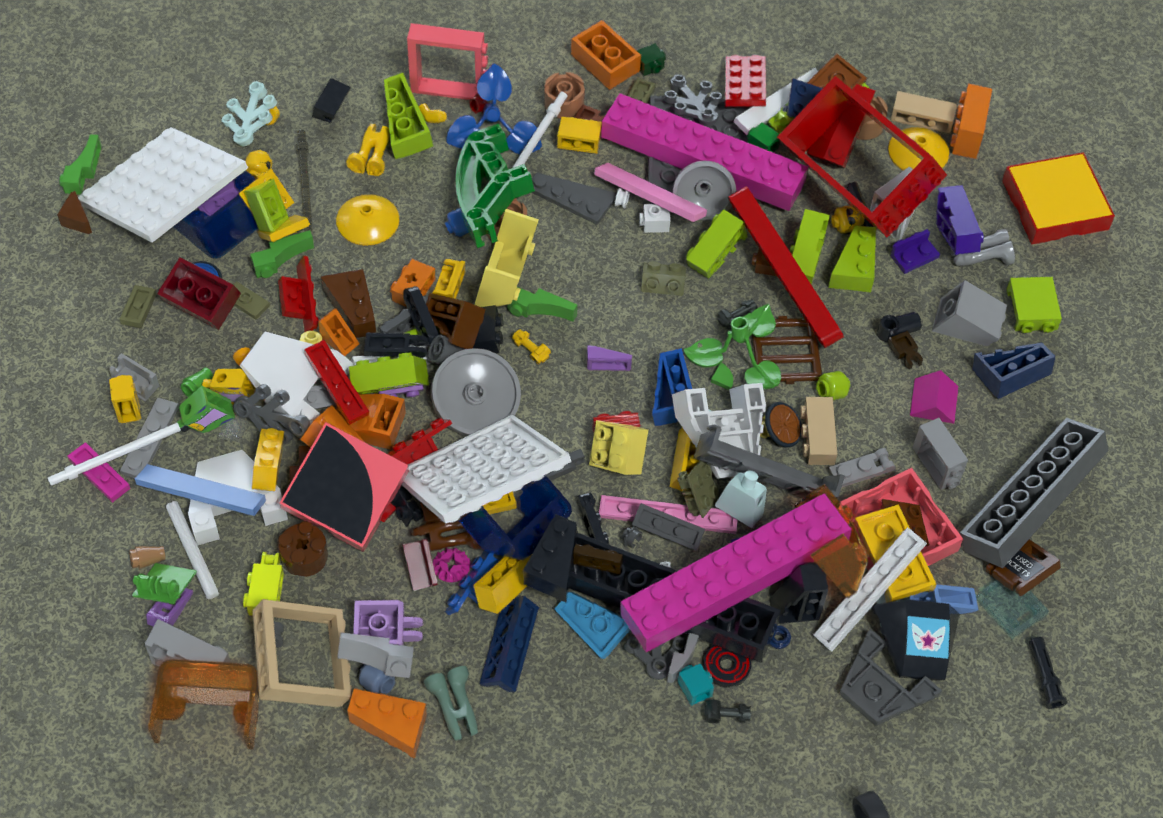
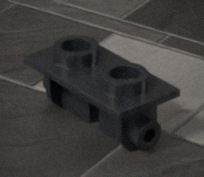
(406, 510)

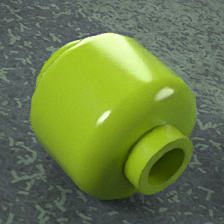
(833, 385)

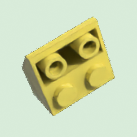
(618, 447)

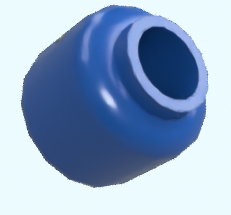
(456, 223)

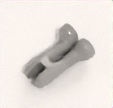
(1000, 248)

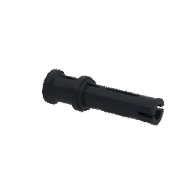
(1049, 682)

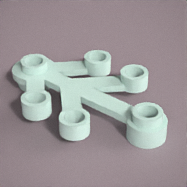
(244, 135)

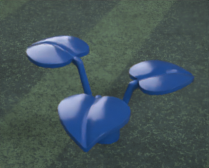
(493, 86)

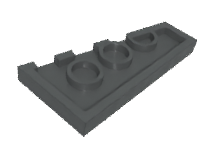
(574, 197)

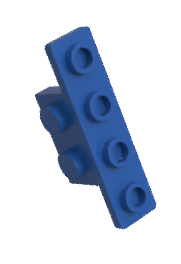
(480, 567)

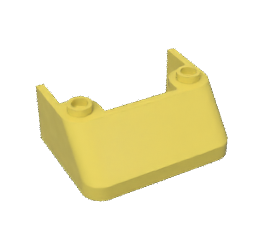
(507, 260)

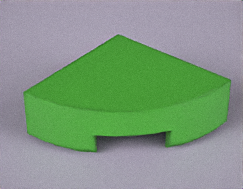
(723, 377)

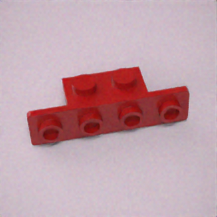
(298, 297)
(420, 444)

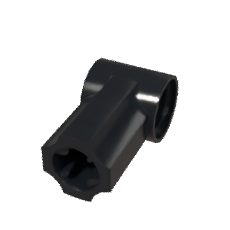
(894, 325)

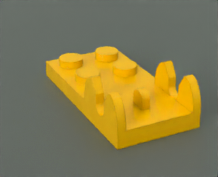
(878, 533)

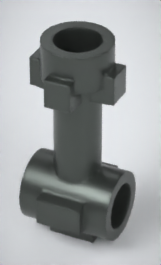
(725, 317)
(714, 712)

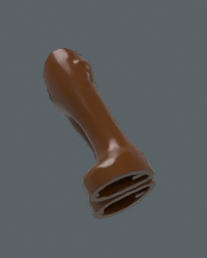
(441, 542)

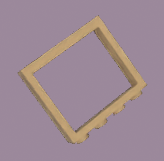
(266, 656)

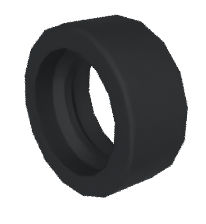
(869, 806)

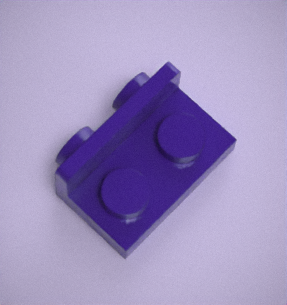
(914, 251)

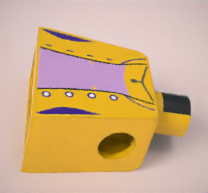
(230, 384)

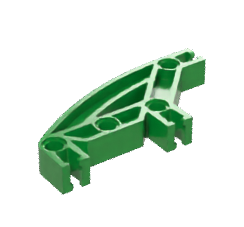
(480, 159)

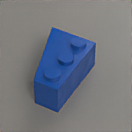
(671, 378)

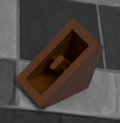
(73, 215)

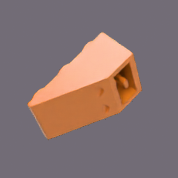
(383, 421)

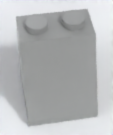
(970, 315)

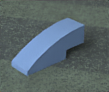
(960, 598)

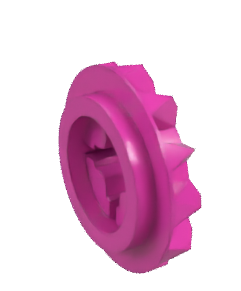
(457, 571)

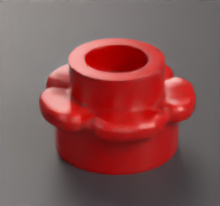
(477, 102)

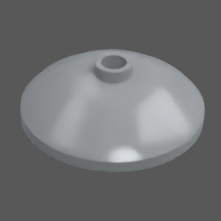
(713, 197)

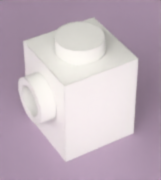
(654, 218)

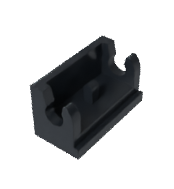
(330, 100)

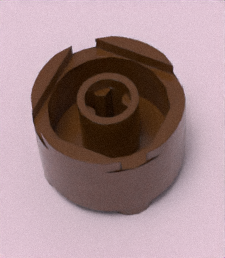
(303, 549)

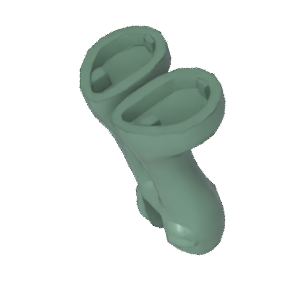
(457, 679)

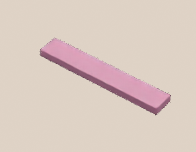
(650, 192)
(626, 509)

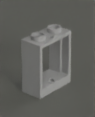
(940, 454)

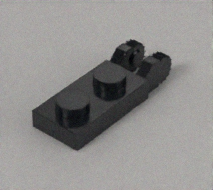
(394, 344)

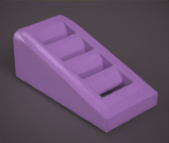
(606, 359)
(169, 618)

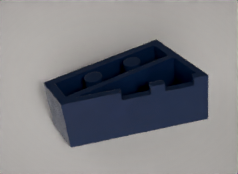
(1013, 369)

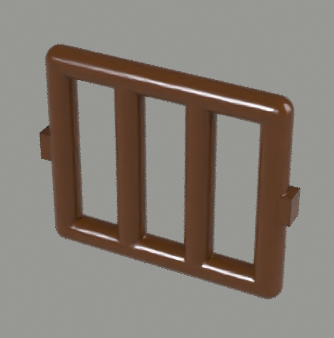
(811, 340)

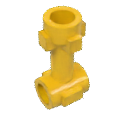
(538, 354)

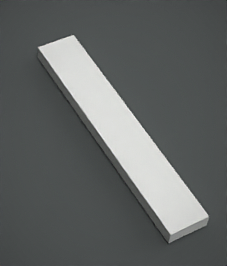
(758, 114)
(870, 589)

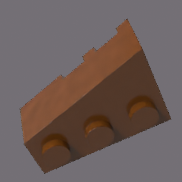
(352, 300)
(456, 319)

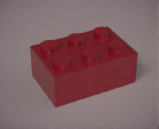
(199, 293)

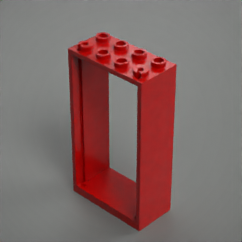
(821, 115)

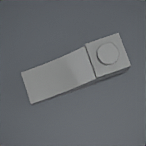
(378, 653)

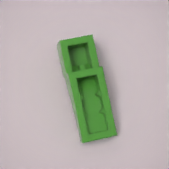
(82, 168)
(267, 261)
(544, 304)

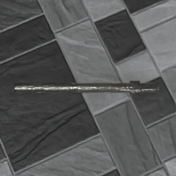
(302, 149)

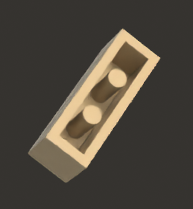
(924, 112)
(819, 431)

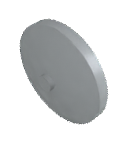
(475, 390)

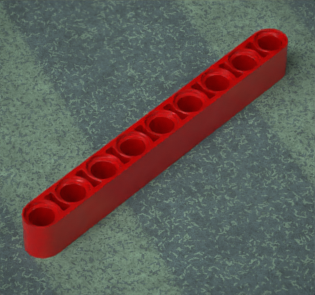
(786, 267)

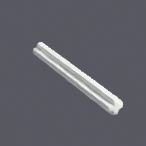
(192, 550)

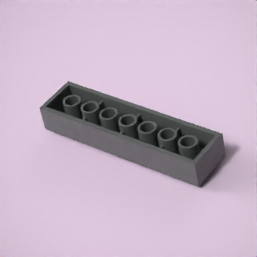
(1034, 492)

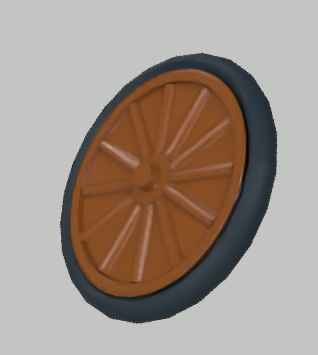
(783, 424)

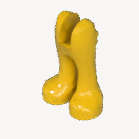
(375, 165)

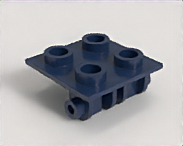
(800, 96)

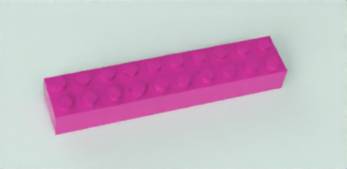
(685, 142)
(731, 573)

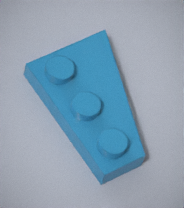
(593, 623)

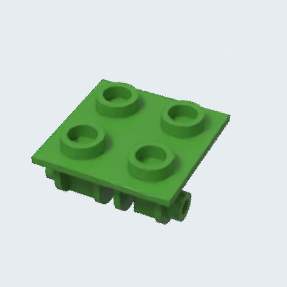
(163, 583)

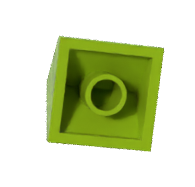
(267, 206)

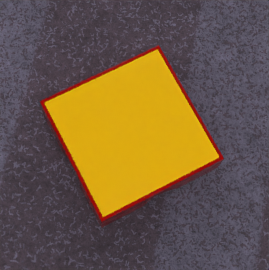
(1058, 198)

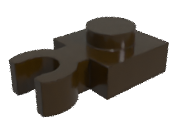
(905, 346)

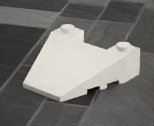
(283, 366)
(739, 425)
(236, 471)

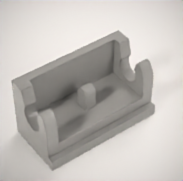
(144, 379)

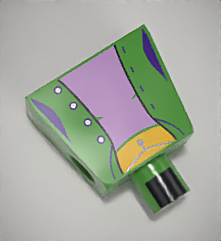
(205, 411)

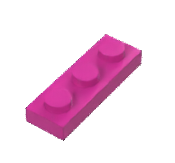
(102, 476)

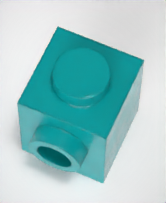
(696, 683)

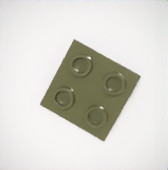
(699, 489)

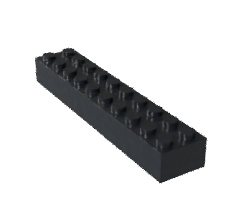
(740, 629)

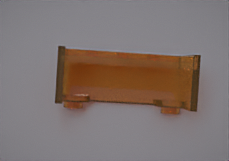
(841, 558)
(209, 684)

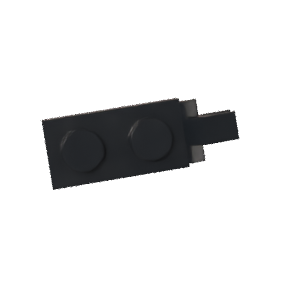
(591, 518)

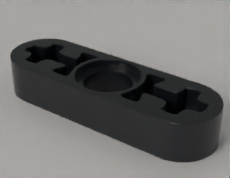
(420, 313)

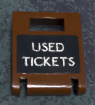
(1025, 570)

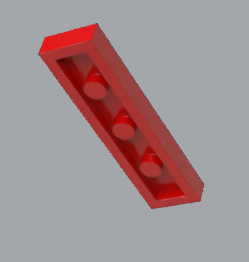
(336, 382)

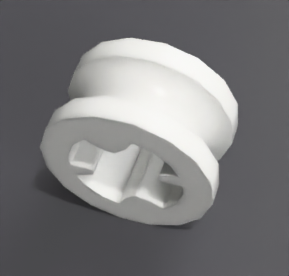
(622, 198)

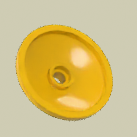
(927, 139)
(367, 220)

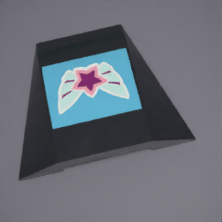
(919, 636)

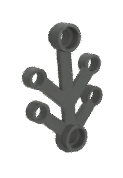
(706, 116)
(246, 407)
(656, 656)

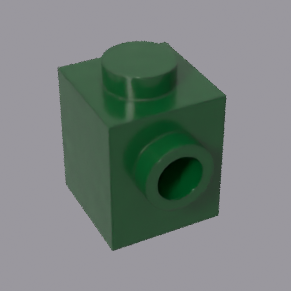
(651, 59)

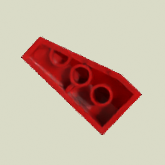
(839, 139)

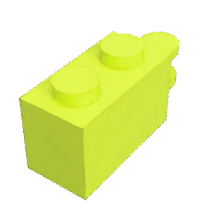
(264, 581)

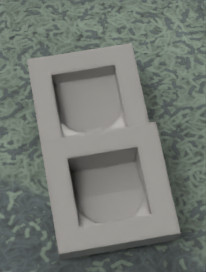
(680, 660)

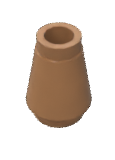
(146, 555)

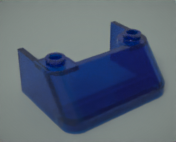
(224, 228)
(538, 503)

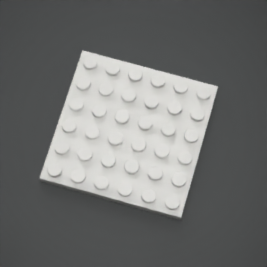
(162, 184)
(482, 468)

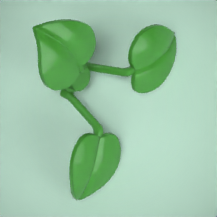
(760, 324)

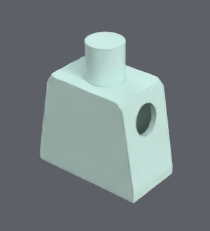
(744, 498)

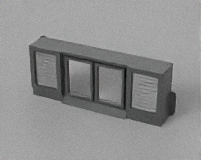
(731, 457)

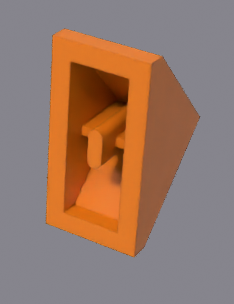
(337, 333)

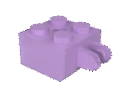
(386, 620)

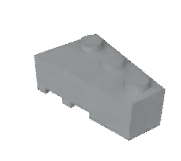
(169, 642)

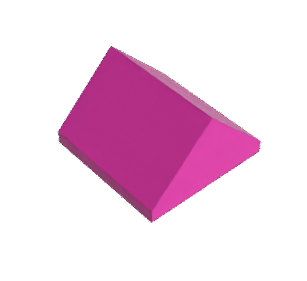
(934, 397)

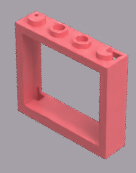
(445, 38)

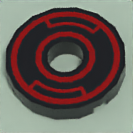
(726, 677)

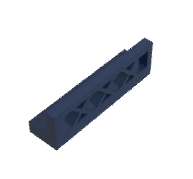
(514, 643)

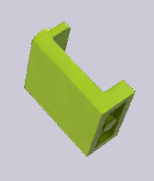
(1034, 304)

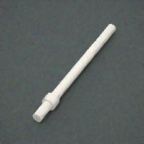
(552, 111)
(71, 472)

